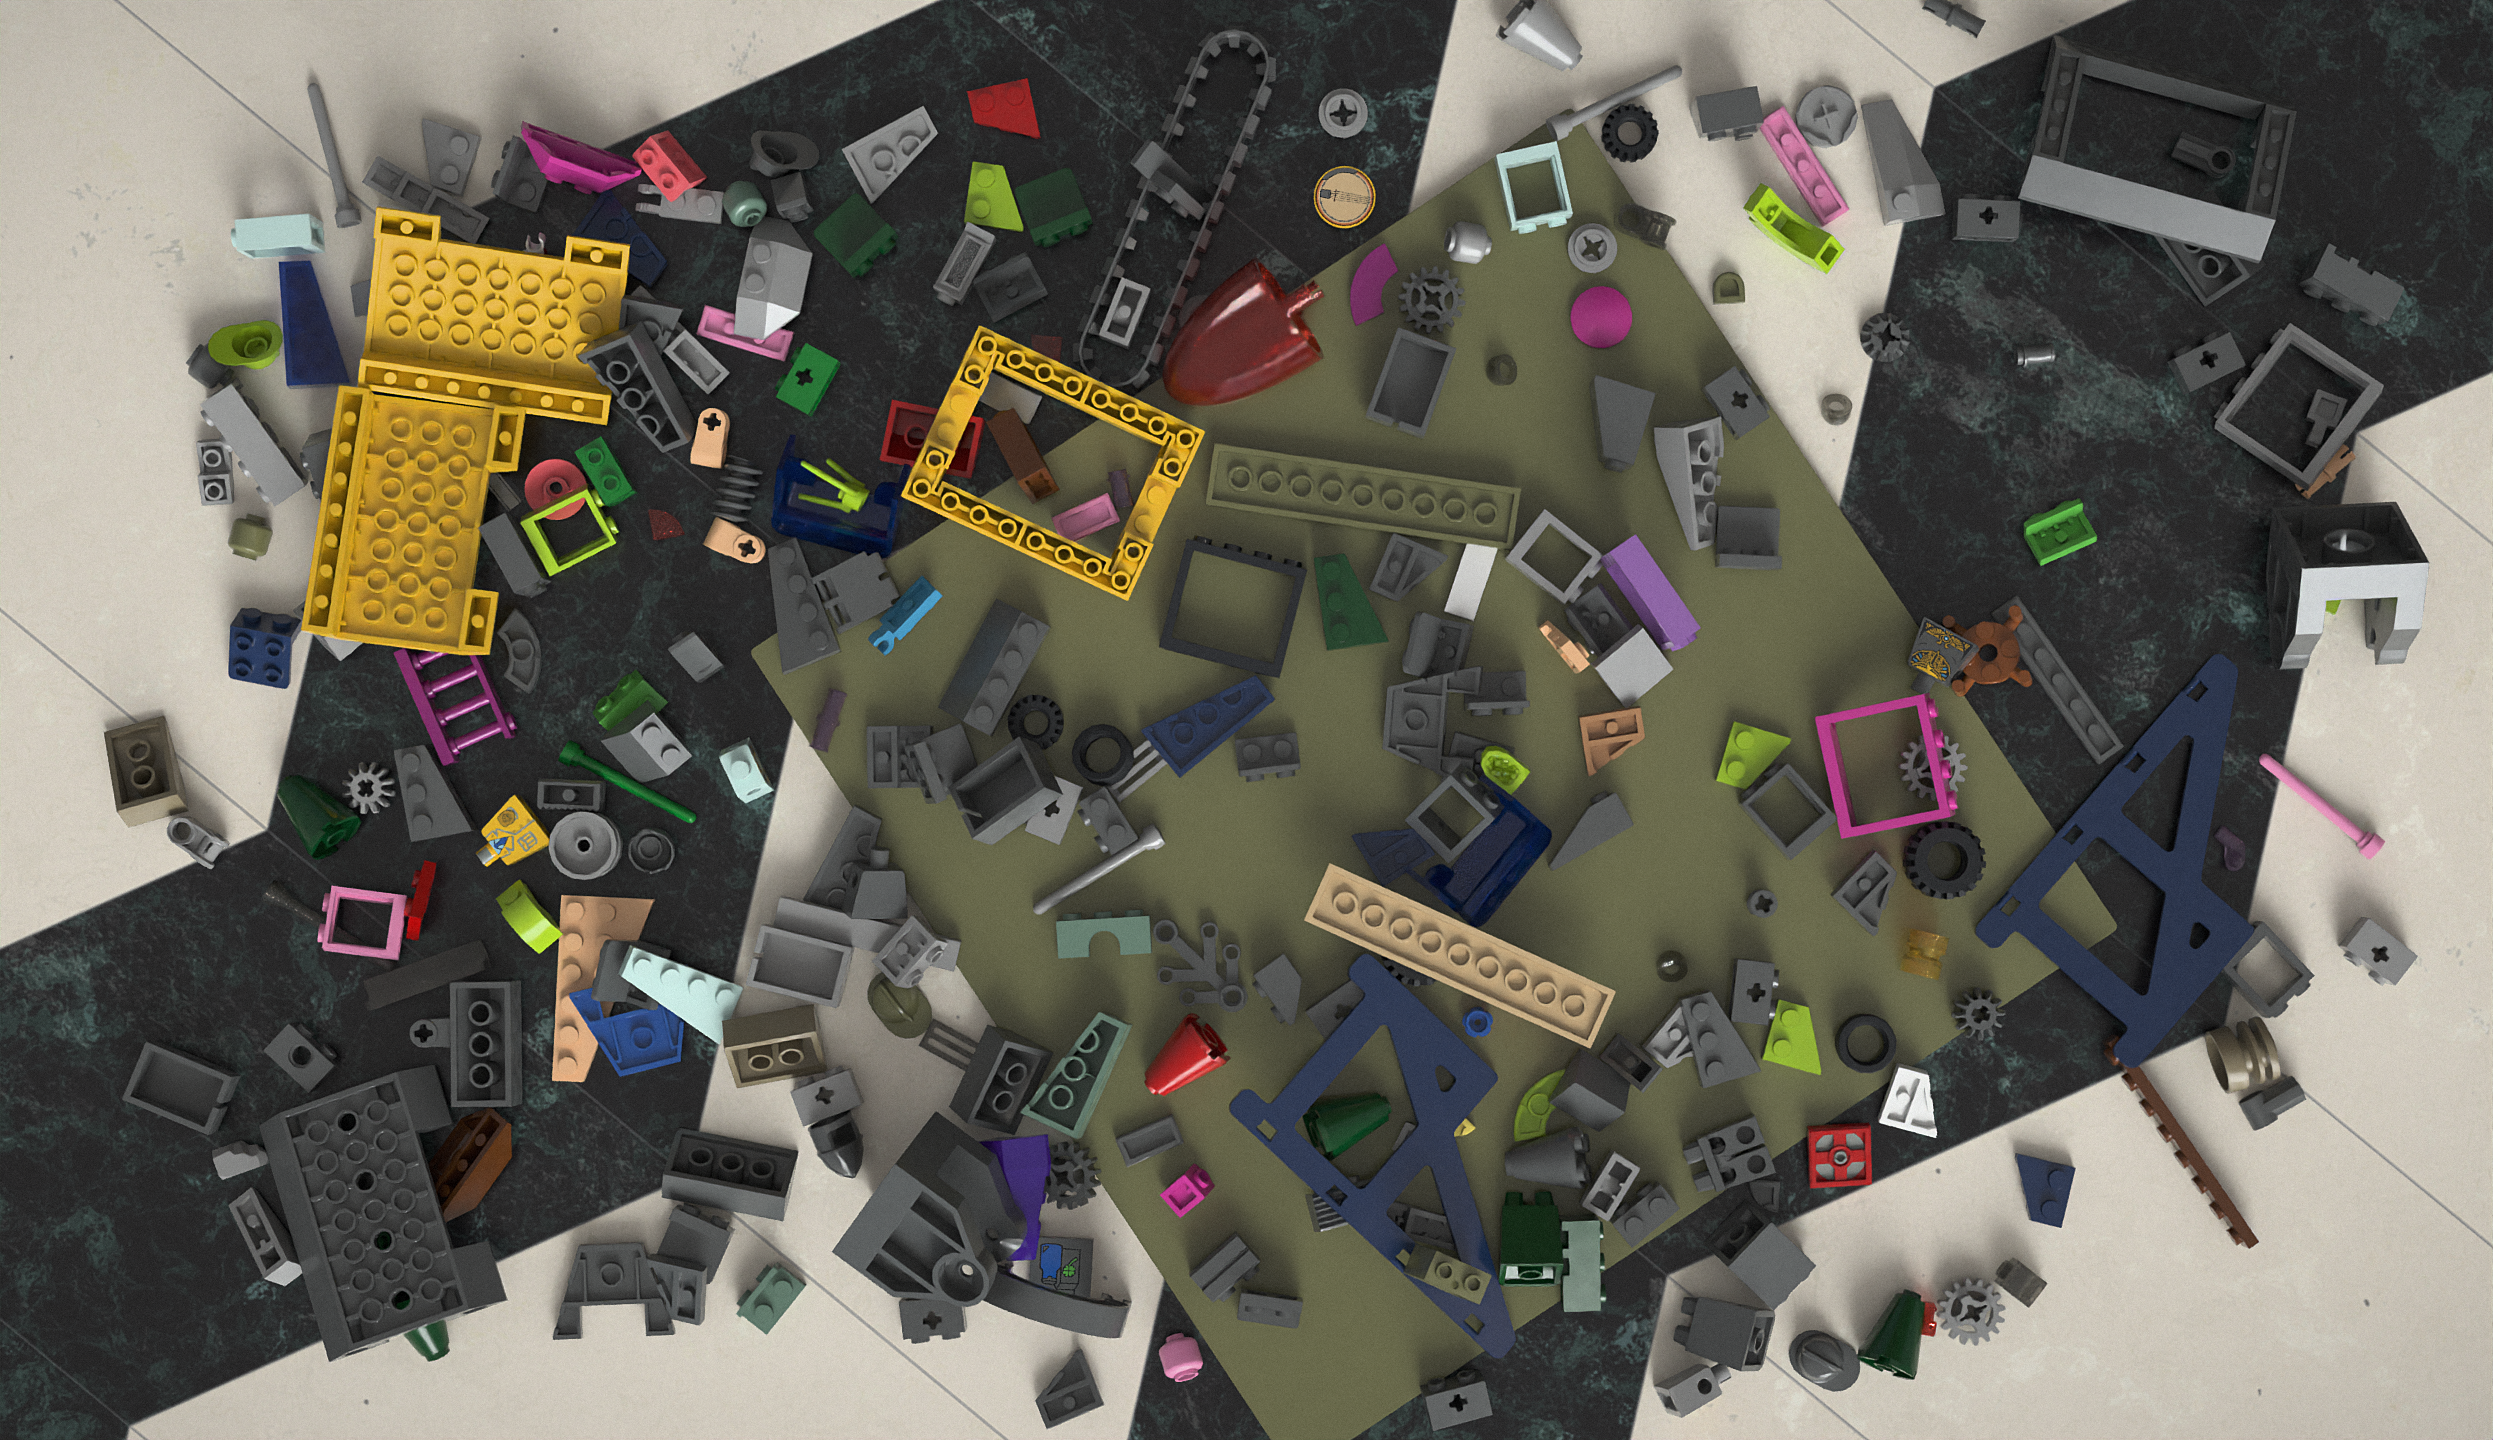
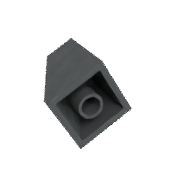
(1618, 420)
(1760, 1254)

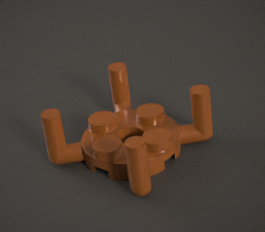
(2008, 655)

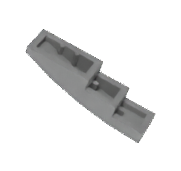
(424, 198)
(690, 354)

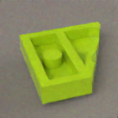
(991, 199)
(1792, 1038)

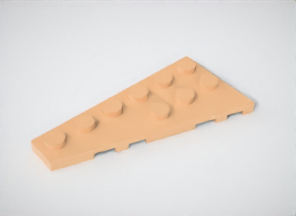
(585, 928)

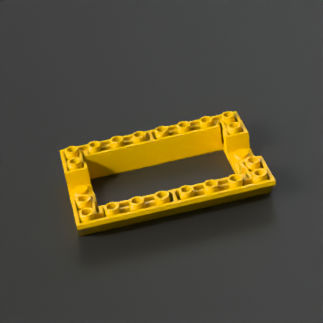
(1175, 438)

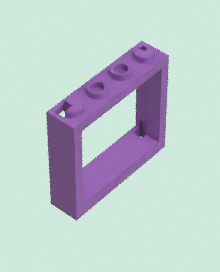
(1650, 594)

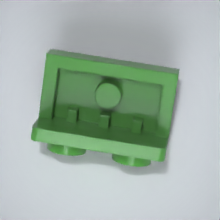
(2058, 531)
(627, 697)

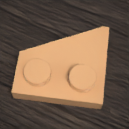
(1573, 654)

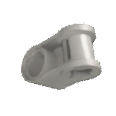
(198, 842)

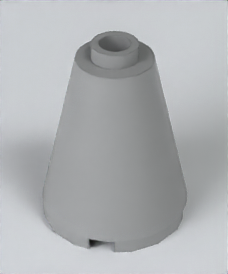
(1541, 33)

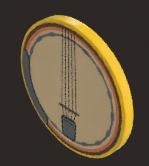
(1344, 197)

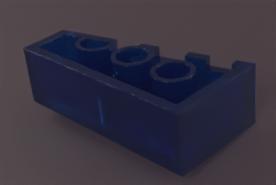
(309, 336)

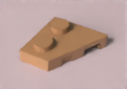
(1609, 735)

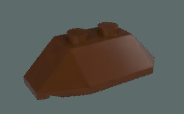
(470, 1161)

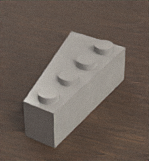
(253, 443)

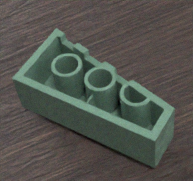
(1080, 1077)

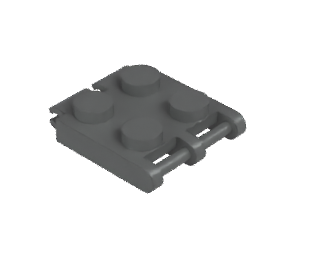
(857, 590)

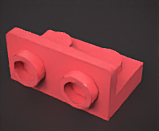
(668, 165)

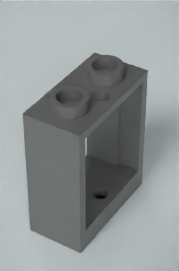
(515, 555)
(1436, 831)
(1805, 836)
(2296, 987)

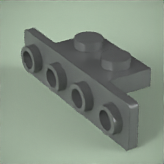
(1171, 180)

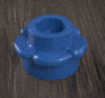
(1469, 1022)

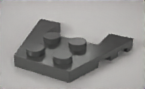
(1419, 717)
(612, 1277)

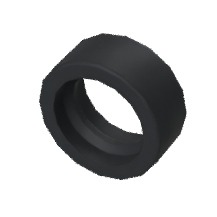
(1089, 736)
(1882, 1060)

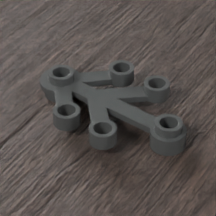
(1203, 969)

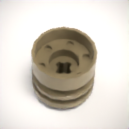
(2249, 1052)

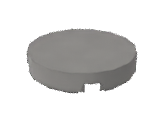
(1826, 116)

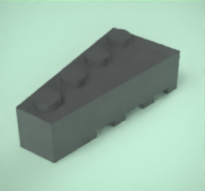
(642, 383)

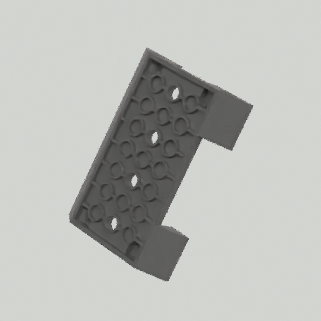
(339, 1223)

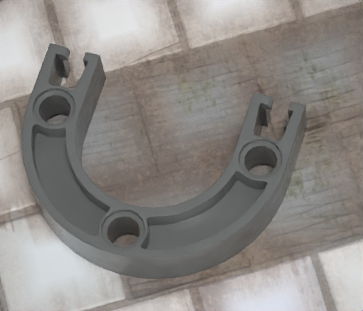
(1071, 1312)

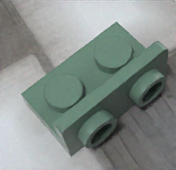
(771, 1298)

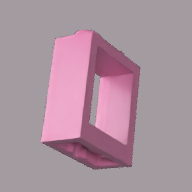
(396, 927)

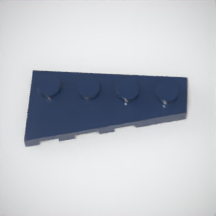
(1201, 728)

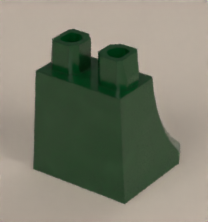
(1530, 1242)

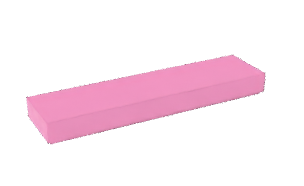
(1803, 166)

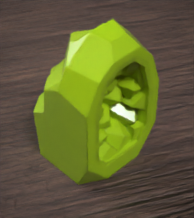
(1503, 768)

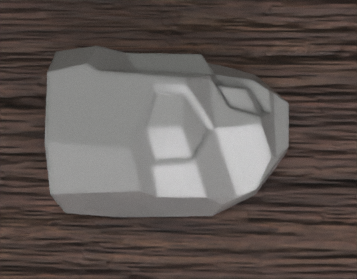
(238, 1158)

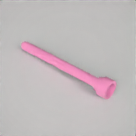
(2367, 842)

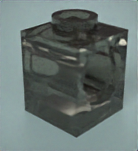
(2019, 1281)

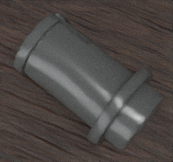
(2033, 354)

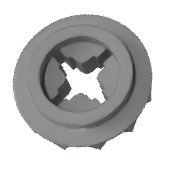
(1352, 102)
(1606, 251)

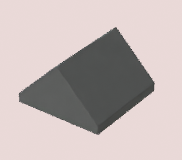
(1591, 1092)

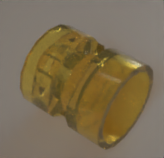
(1924, 954)

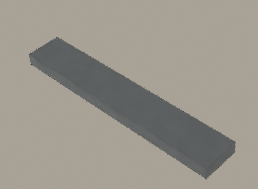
(2061, 685)

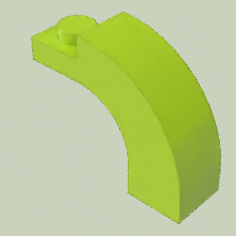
(1791, 231)

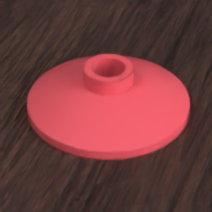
(543, 475)

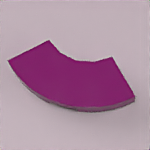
(1369, 283)

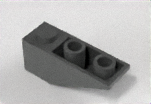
(696, 655)

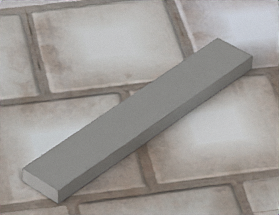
(837, 927)

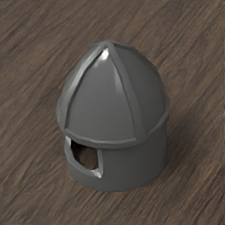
(839, 1143)

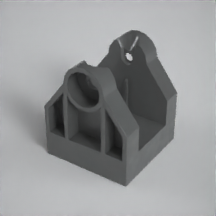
(2343, 556)
(935, 1219)

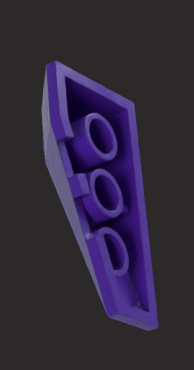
(1025, 1168)

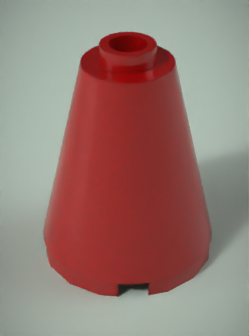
(1185, 1057)

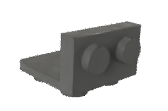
(1436, 646)
(614, 988)
(696, 1238)

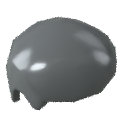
(651, 850)

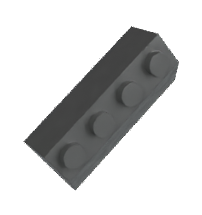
(994, 667)
(486, 1043)
(729, 1174)

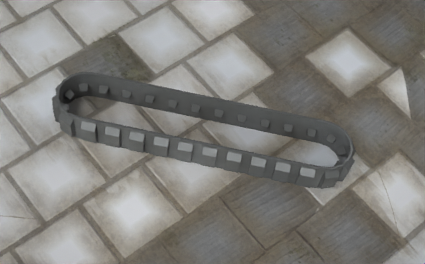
(1201, 240)

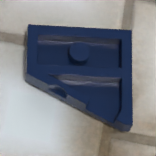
(1392, 852)
(2045, 1188)

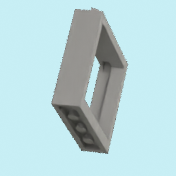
(2261, 366)

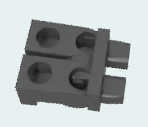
(1719, 1154)

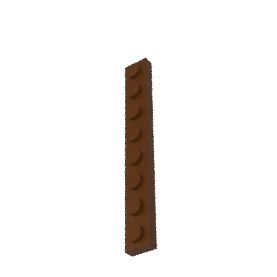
(2186, 1153)

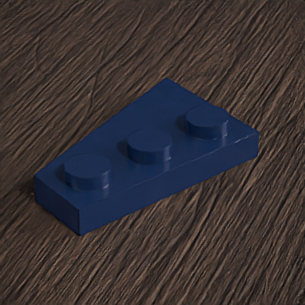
(613, 223)

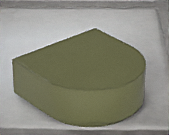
(1728, 289)

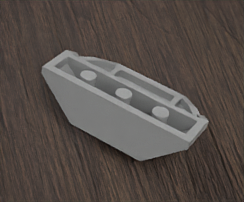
(771, 279)

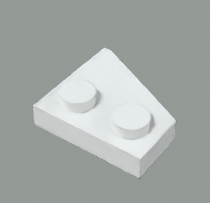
(1909, 1101)

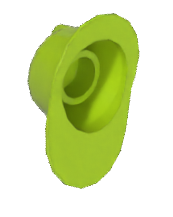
(247, 344)

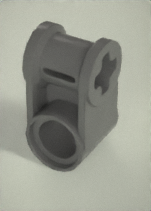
(440, 1029)

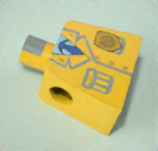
(513, 834)

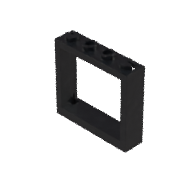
(1259, 560)

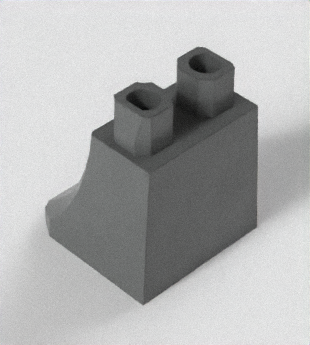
(1726, 1332)

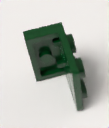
(1053, 207)
(856, 235)

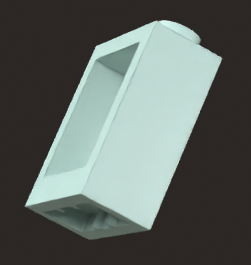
(1528, 156)
(278, 236)

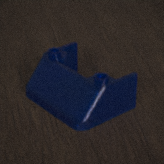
(868, 530)
(1490, 863)

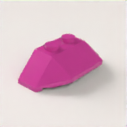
(576, 161)

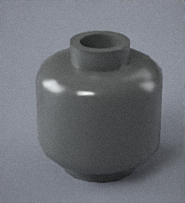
(206, 369)

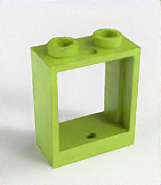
(544, 548)

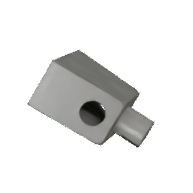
(1681, 1392)

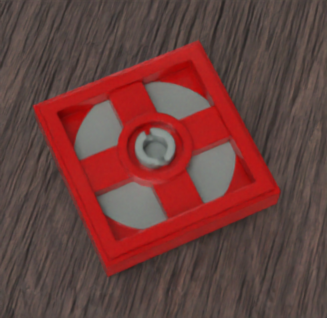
(1839, 1155)

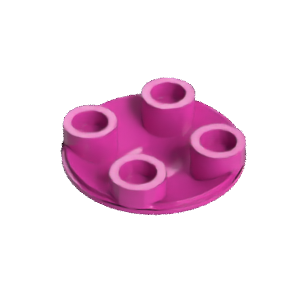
(1601, 317)

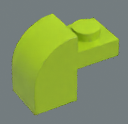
(528, 917)

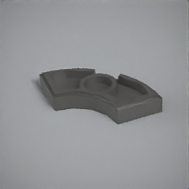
(523, 649)

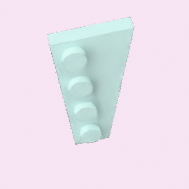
(687, 992)

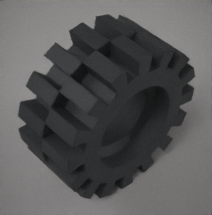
(1643, 120)
(1039, 703)

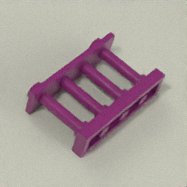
(437, 719)

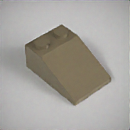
(145, 772)

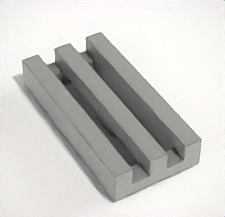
(1154, 754)

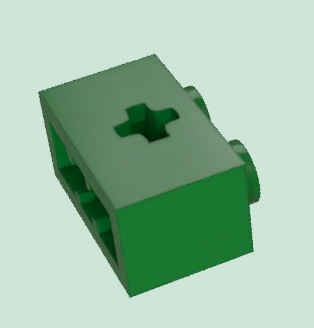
(822, 372)
(606, 472)

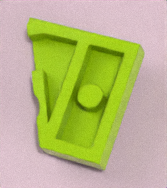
(1748, 754)

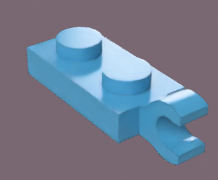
(905, 614)

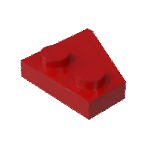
(1005, 107)
(417, 906)

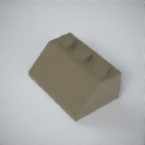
(774, 1046)

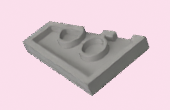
(889, 150)

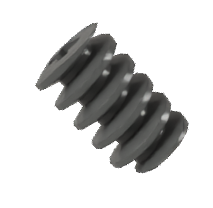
(736, 489)

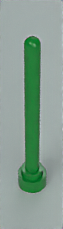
(575, 756)

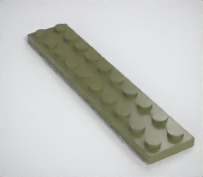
(1363, 496)

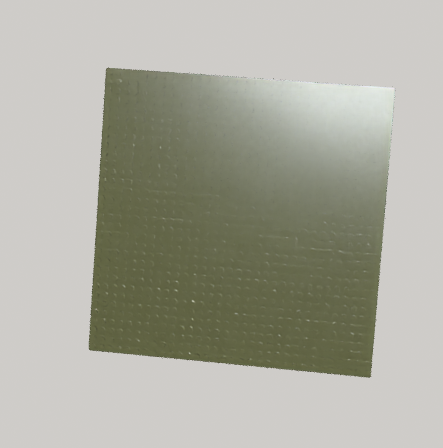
(1254, 852)

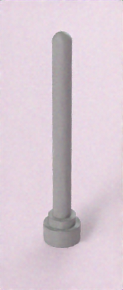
(1561, 125)
(346, 213)
(1149, 839)

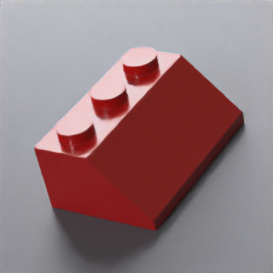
(908, 429)

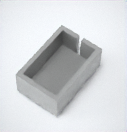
(800, 966)

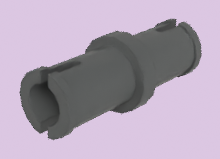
(1955, 16)

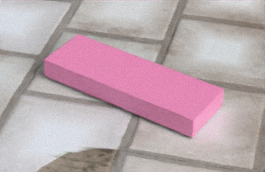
(719, 326)

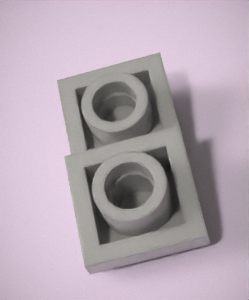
(1005, 395)
(216, 473)

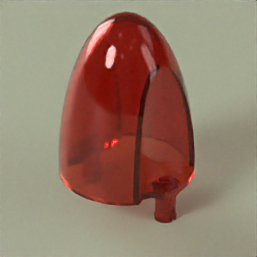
(1242, 340)

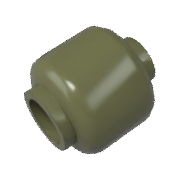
(250, 537)

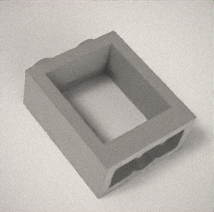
(1527, 540)

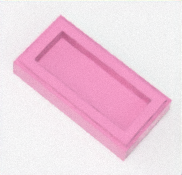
(1086, 518)

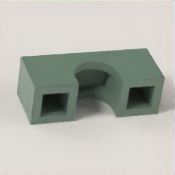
(1076, 933)

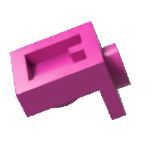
(1188, 1190)

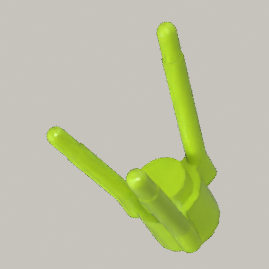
(852, 493)

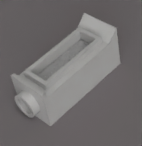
(964, 264)

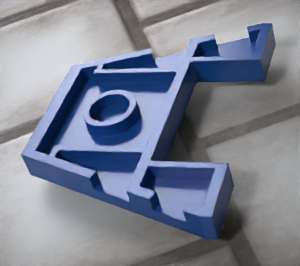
(635, 1038)

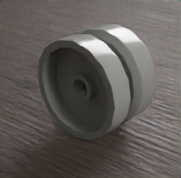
(604, 841)

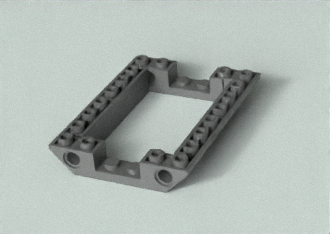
(2142, 207)

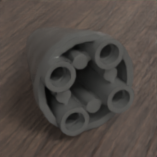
(1552, 1160)

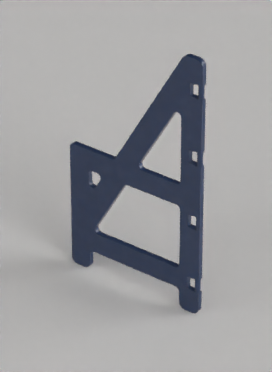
(2177, 969)
(1420, 1046)

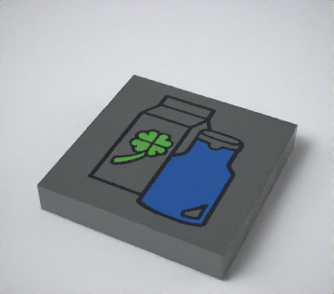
(1063, 1264)

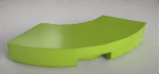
(1535, 1109)

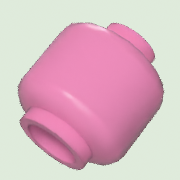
(1180, 1357)

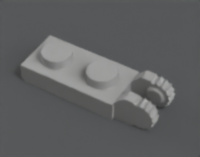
(690, 205)

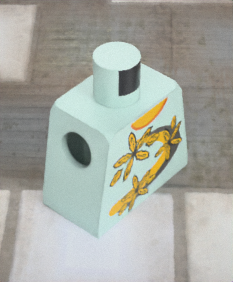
(745, 771)

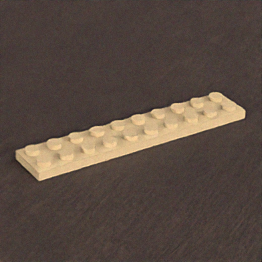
(1460, 955)

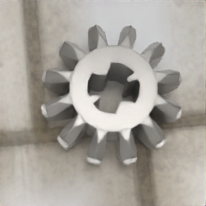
(379, 787)

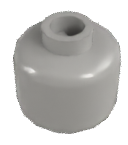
(1467, 242)

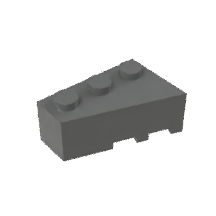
(2350, 286)

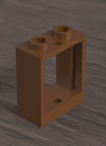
(1022, 455)

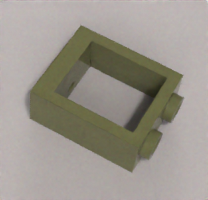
(1447, 1274)

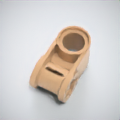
(711, 446)
(730, 541)

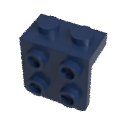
(262, 647)

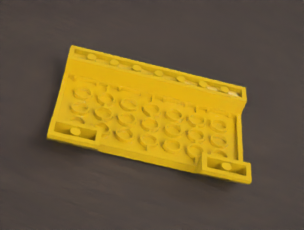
(489, 319)
(404, 522)

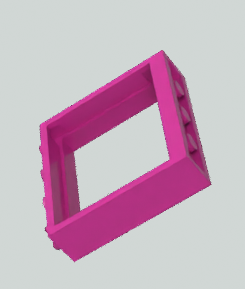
(1837, 777)

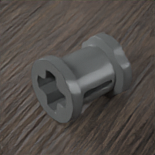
(1770, 907)

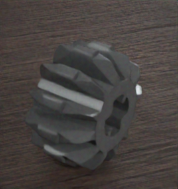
(1979, 1025)

